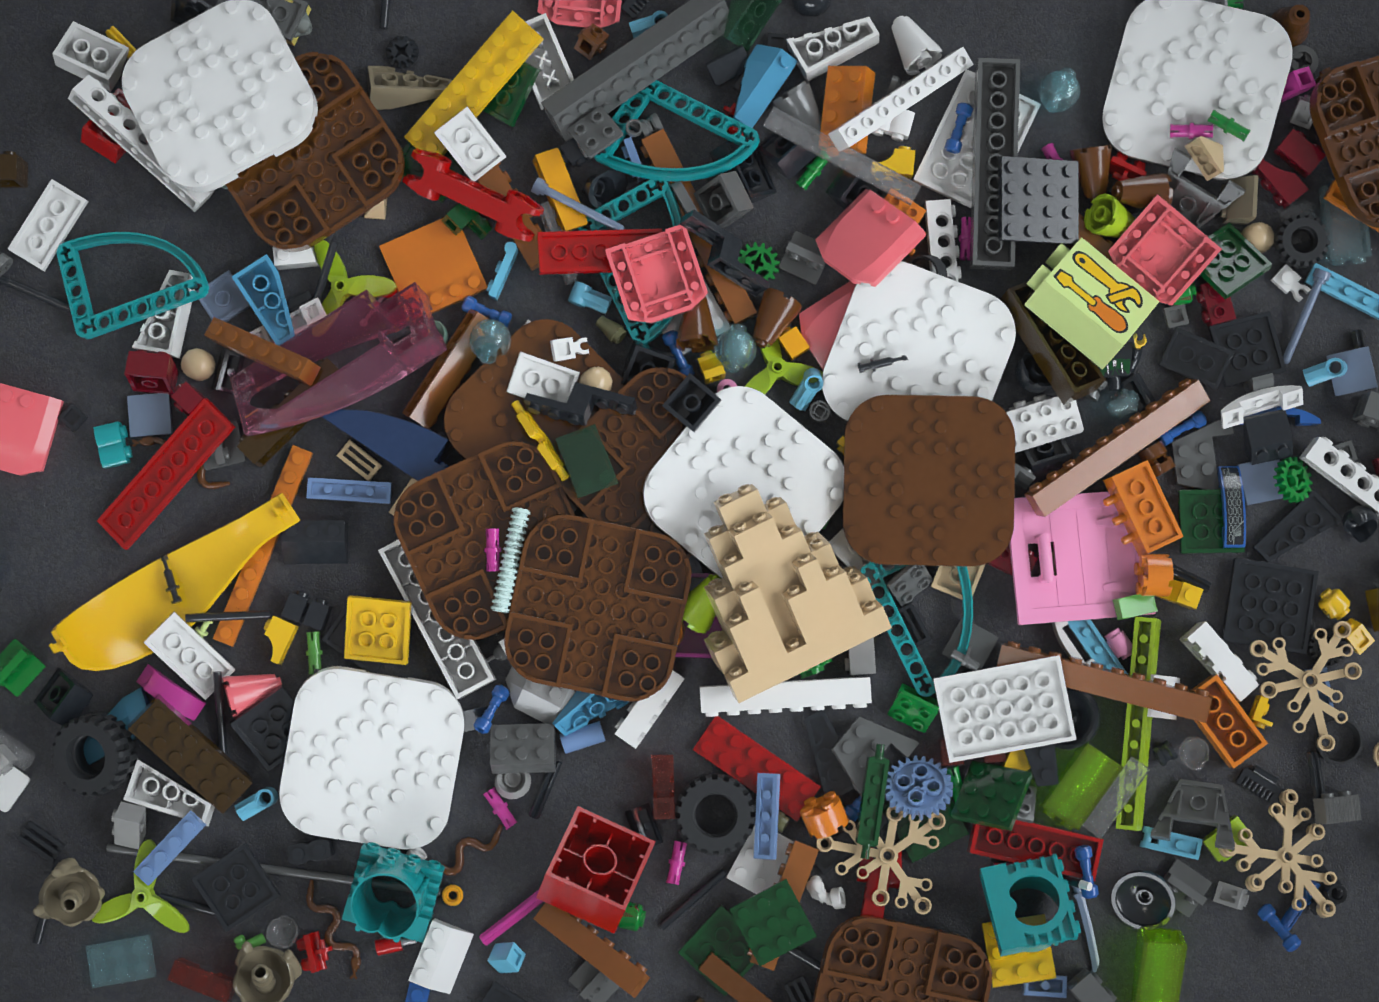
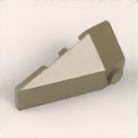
(396, 89)

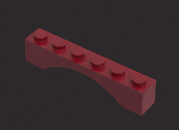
(1282, 184)

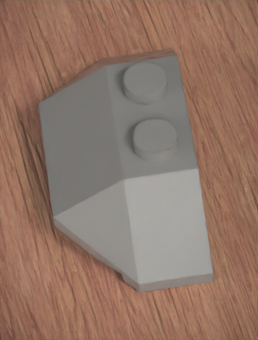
(536, 699)

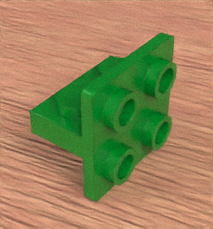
(18, 667)
(913, 708)

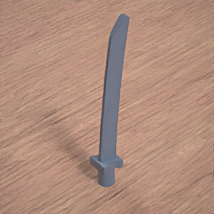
(1086, 920)

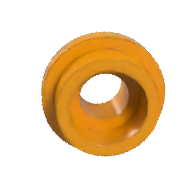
(452, 902)

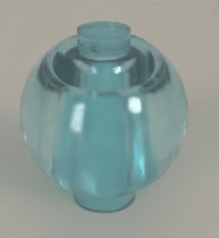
(1059, 90)
(488, 338)
(735, 348)

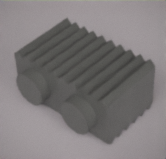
(1337, 809)

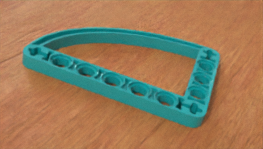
(680, 174)
(634, 205)
(131, 307)
(905, 637)

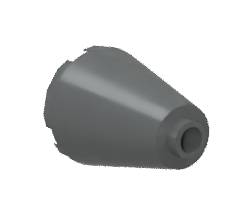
(800, 104)

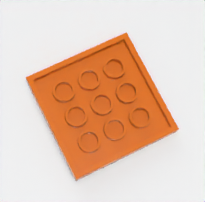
(437, 262)

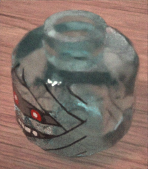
(1123, 403)

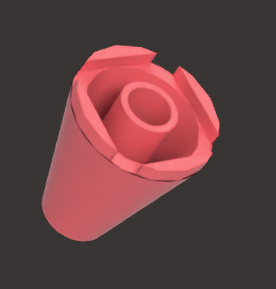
(248, 689)

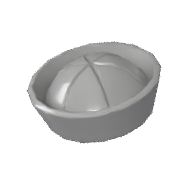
(512, 784)

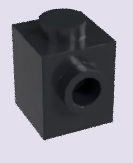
(572, 154)

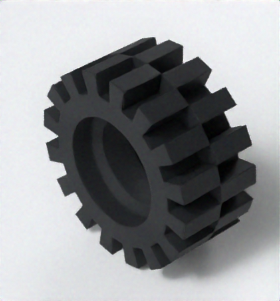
(1313, 650)

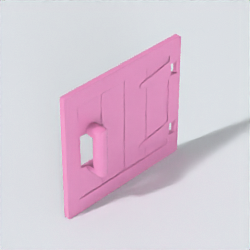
(1088, 557)

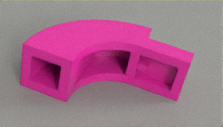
(1298, 83)
(181, 699)

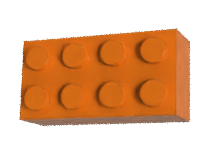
(846, 95)
(1228, 725)

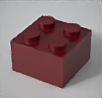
(151, 372)

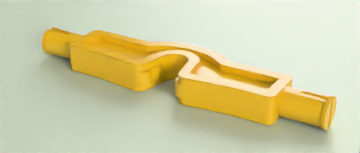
(545, 446)

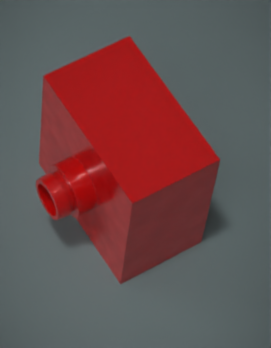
(595, 869)

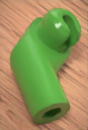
(255, 941)

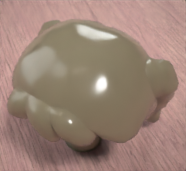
(69, 894)
(265, 973)

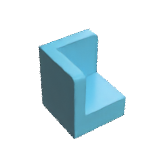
(506, 957)

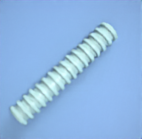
(510, 560)

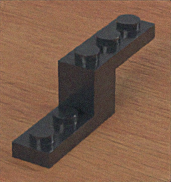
(724, 252)
(580, 404)

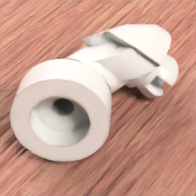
(817, 891)

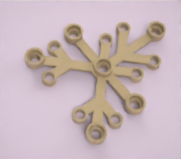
(1316, 705)
(1302, 877)
(907, 884)

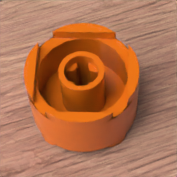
(1154, 575)
(824, 815)

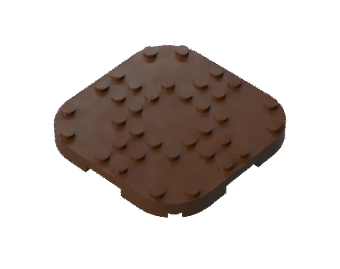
(1347, 123)
(332, 174)
(481, 409)
(633, 448)
(929, 480)
(446, 522)
(597, 607)
(900, 963)

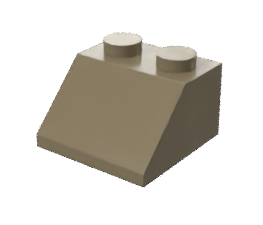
(1243, 209)

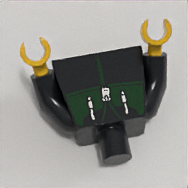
(1123, 363)

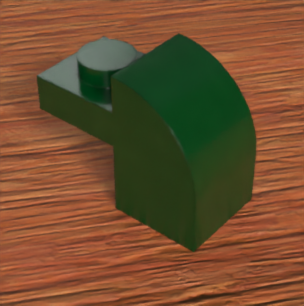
(463, 216)

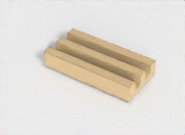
(372, 471)

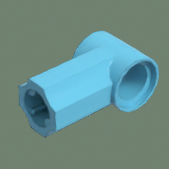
(641, 25)
(585, 296)
(1323, 372)
(806, 391)
(255, 803)

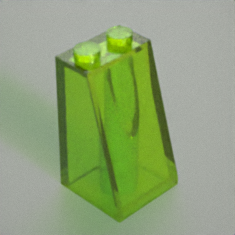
(1081, 786)
(1158, 965)

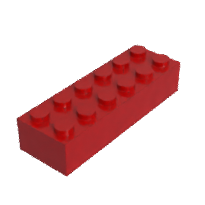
(1034, 841)

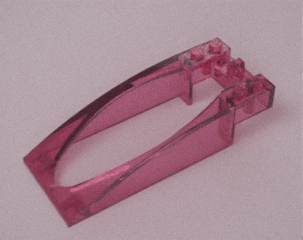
(371, 372)

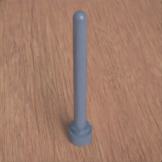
(542, 188)
(1320, 278)

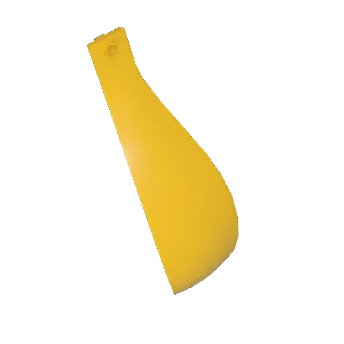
(117, 621)

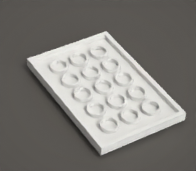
(950, 172)
(1004, 709)

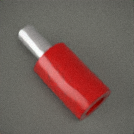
(386, 946)

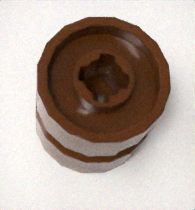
(1158, 452)

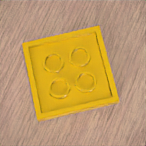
(377, 630)
(1018, 967)

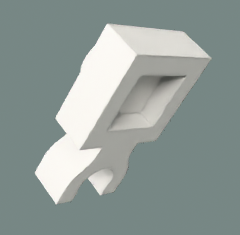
(1288, 280)
(565, 348)

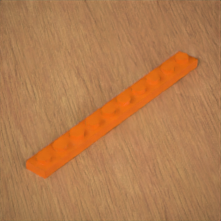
(253, 570)

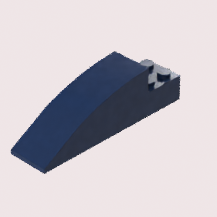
(396, 440)

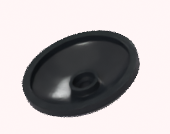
(1088, 719)
(1143, 910)

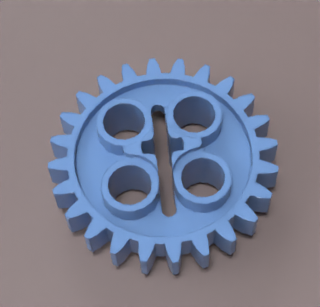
(918, 787)

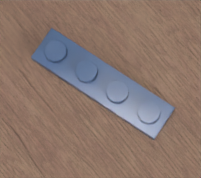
(349, 490)
(766, 816)
(169, 848)

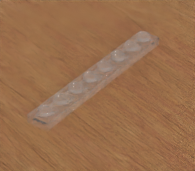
(847, 159)

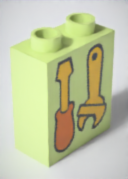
(1089, 301)

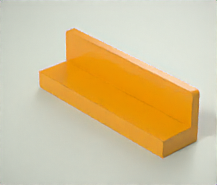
(553, 170)

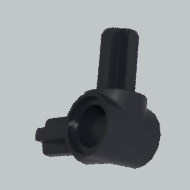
(1327, 891)

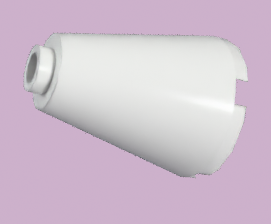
(914, 45)

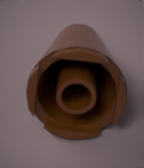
(1295, 22)
(1093, 169)
(1142, 190)
(774, 317)
(697, 329)

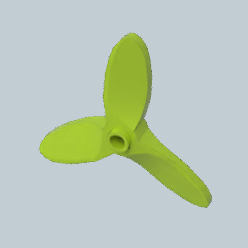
(344, 287)
(787, 371)
(153, 904)

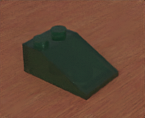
(747, 20)
(586, 461)

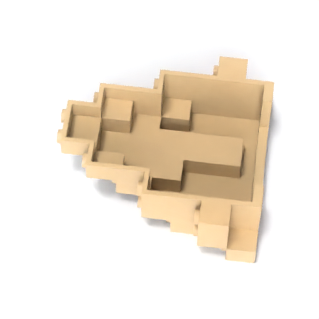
(780, 596)

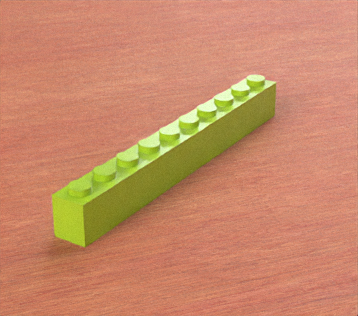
(1137, 724)

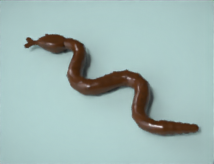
(149, 440)
(474, 843)
(337, 946)

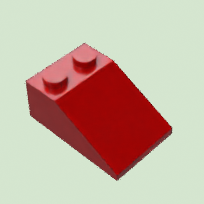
(99, 140)

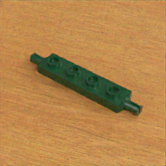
(872, 801)

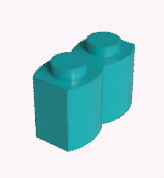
(112, 444)

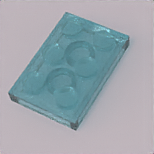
(121, 961)

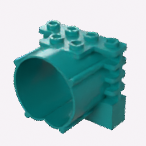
(1038, 874)
(388, 917)

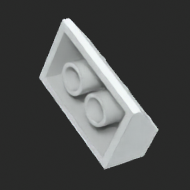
(92, 54)
(441, 956)

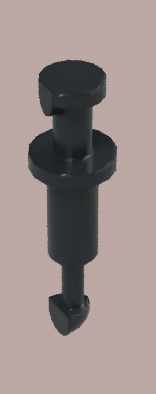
(879, 363)
(172, 587)

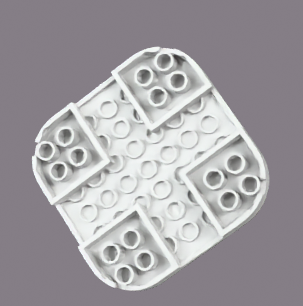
(1185, 63)
(219, 95)
(947, 330)
(738, 445)
(371, 758)

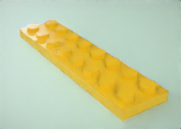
(478, 80)

